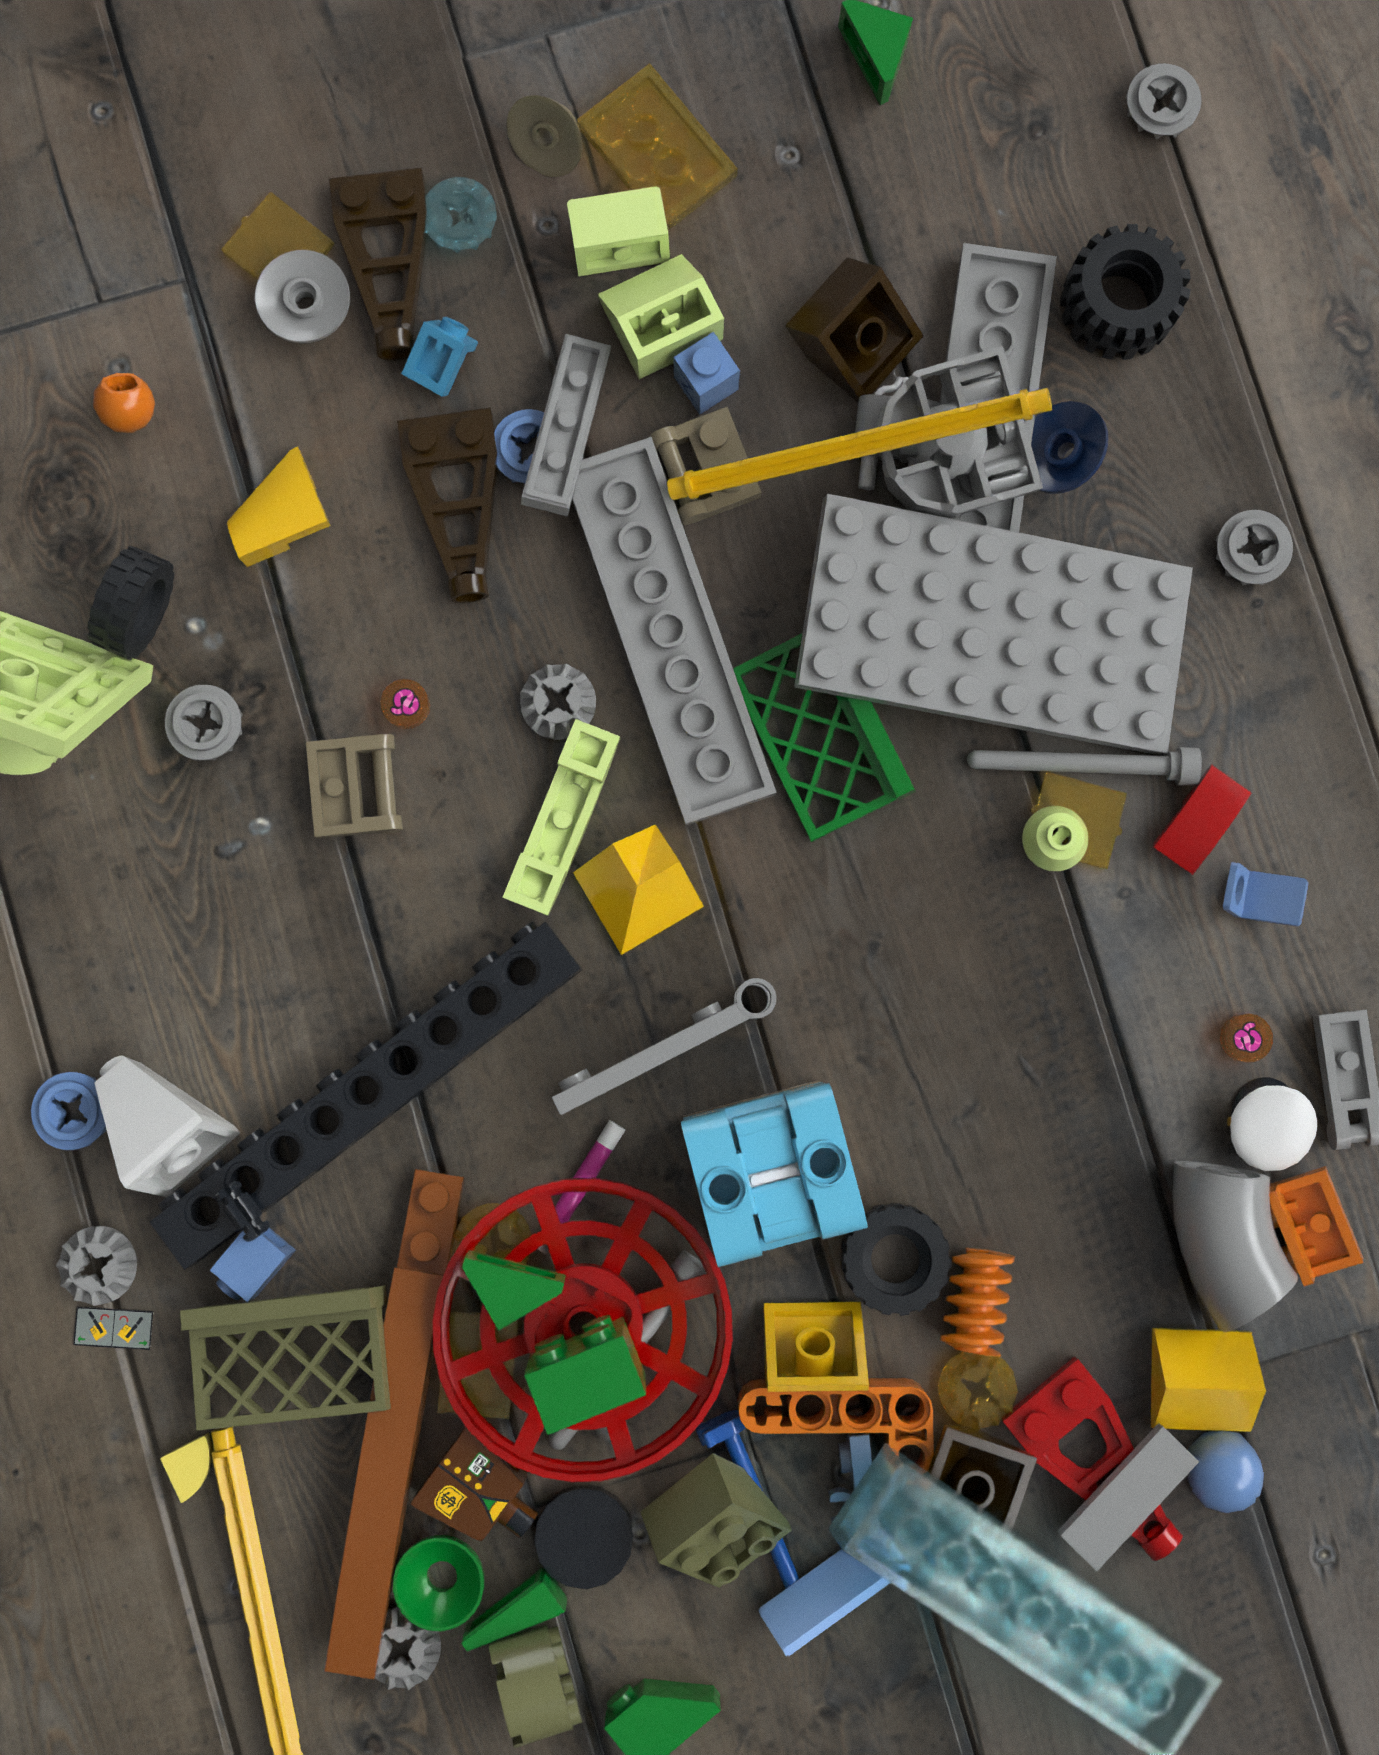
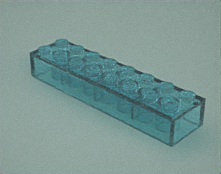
(1023, 1604)

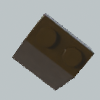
(855, 328)

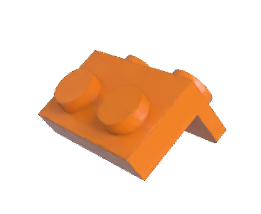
(1313, 1225)

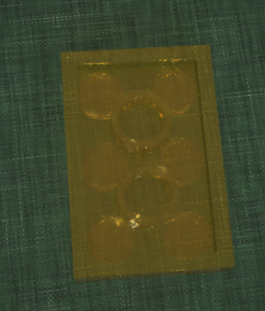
(657, 142)

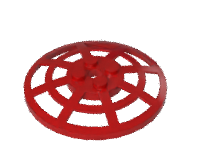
(601, 1293)

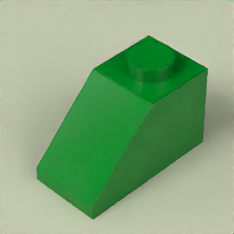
(658, 1715)

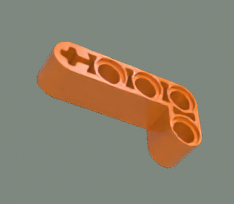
(833, 1418)

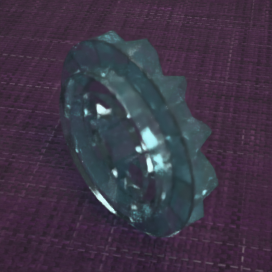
(455, 195)

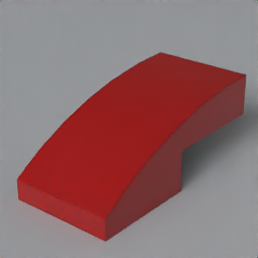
(1202, 819)

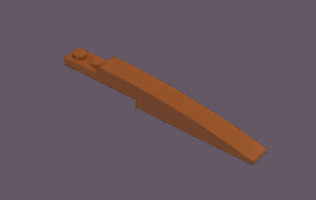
(393, 1434)

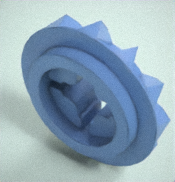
(517, 427)
(49, 1115)

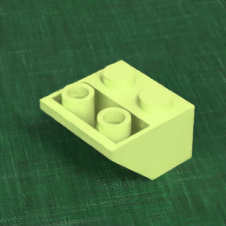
(661, 314)

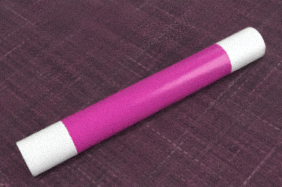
(589, 1168)

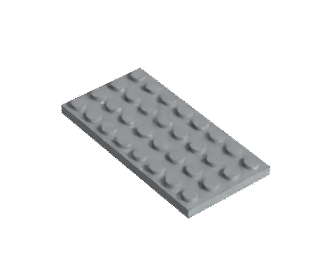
(993, 626)

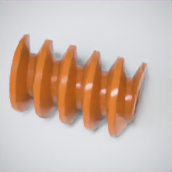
(977, 1301)

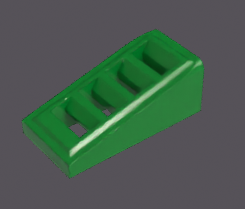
(525, 1606)

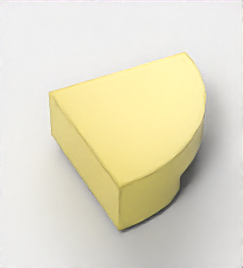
(189, 1466)

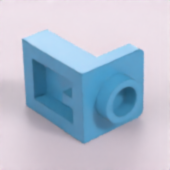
(439, 354)

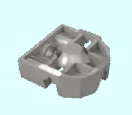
(927, 485)

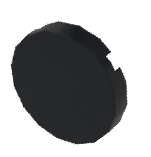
(584, 1537)

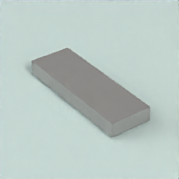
(1127, 1496)

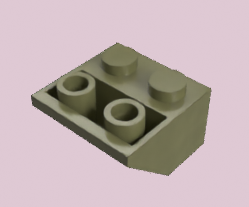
(713, 1522)

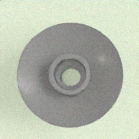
(290, 280)

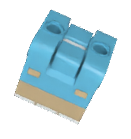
(773, 1171)

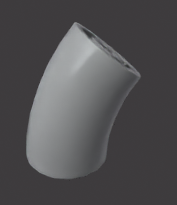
(1229, 1241)

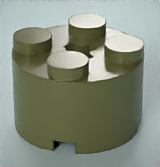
(530, 1685)

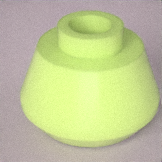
(1047, 850)

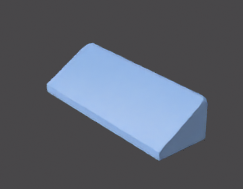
(819, 1600)

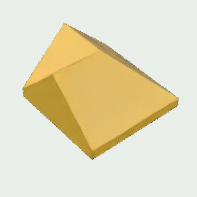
(638, 888)

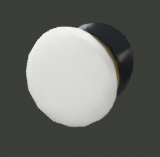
(1271, 1124)

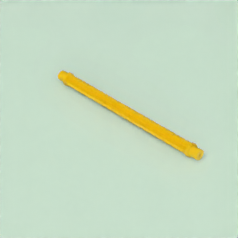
(861, 444)
(255, 1593)

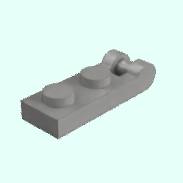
(1348, 1077)

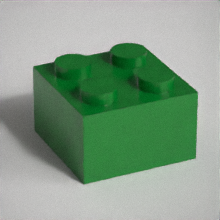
(584, 1373)

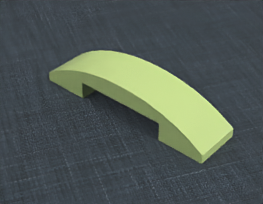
(562, 818)

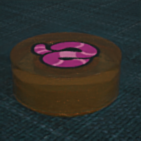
(405, 703)
(1246, 1038)

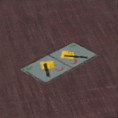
(113, 1328)

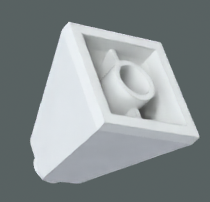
(156, 1128)

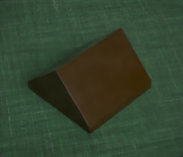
(983, 1470)

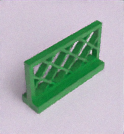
(864, 724)

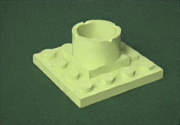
(56, 692)

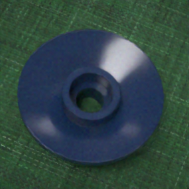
(1057, 431)

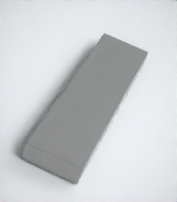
(566, 425)

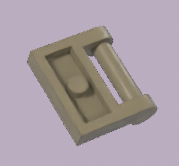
(713, 444)
(337, 786)

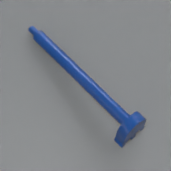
(727, 1429)

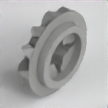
(1156, 82)
(1263, 529)
(534, 701)
(194, 703)
(118, 1273)
(424, 1652)

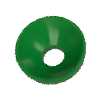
(437, 1607)

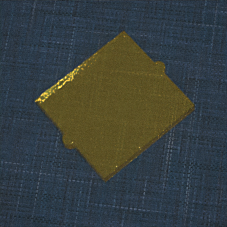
(270, 233)
(1094, 804)

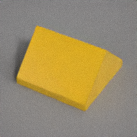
(814, 1347)
(1205, 1380)

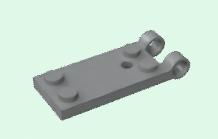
(708, 1024)

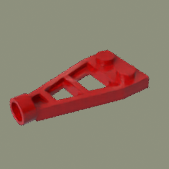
(1057, 1409)

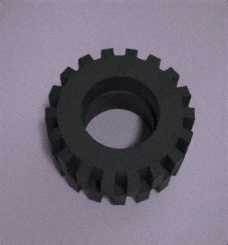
(1145, 262)

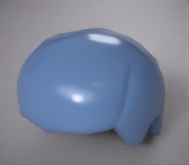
(1227, 1471)

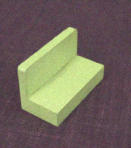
(619, 231)

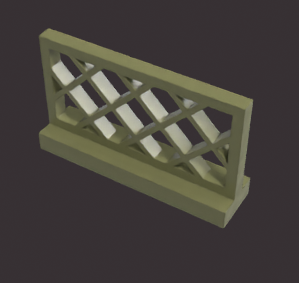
(278, 1314)

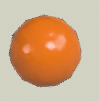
(124, 402)

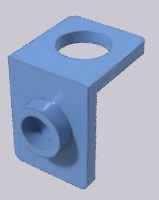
(1265, 896)

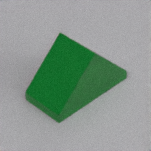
(876, 41)
(510, 1287)

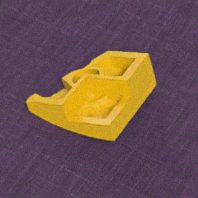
(277, 512)

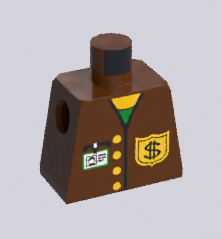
(474, 1491)

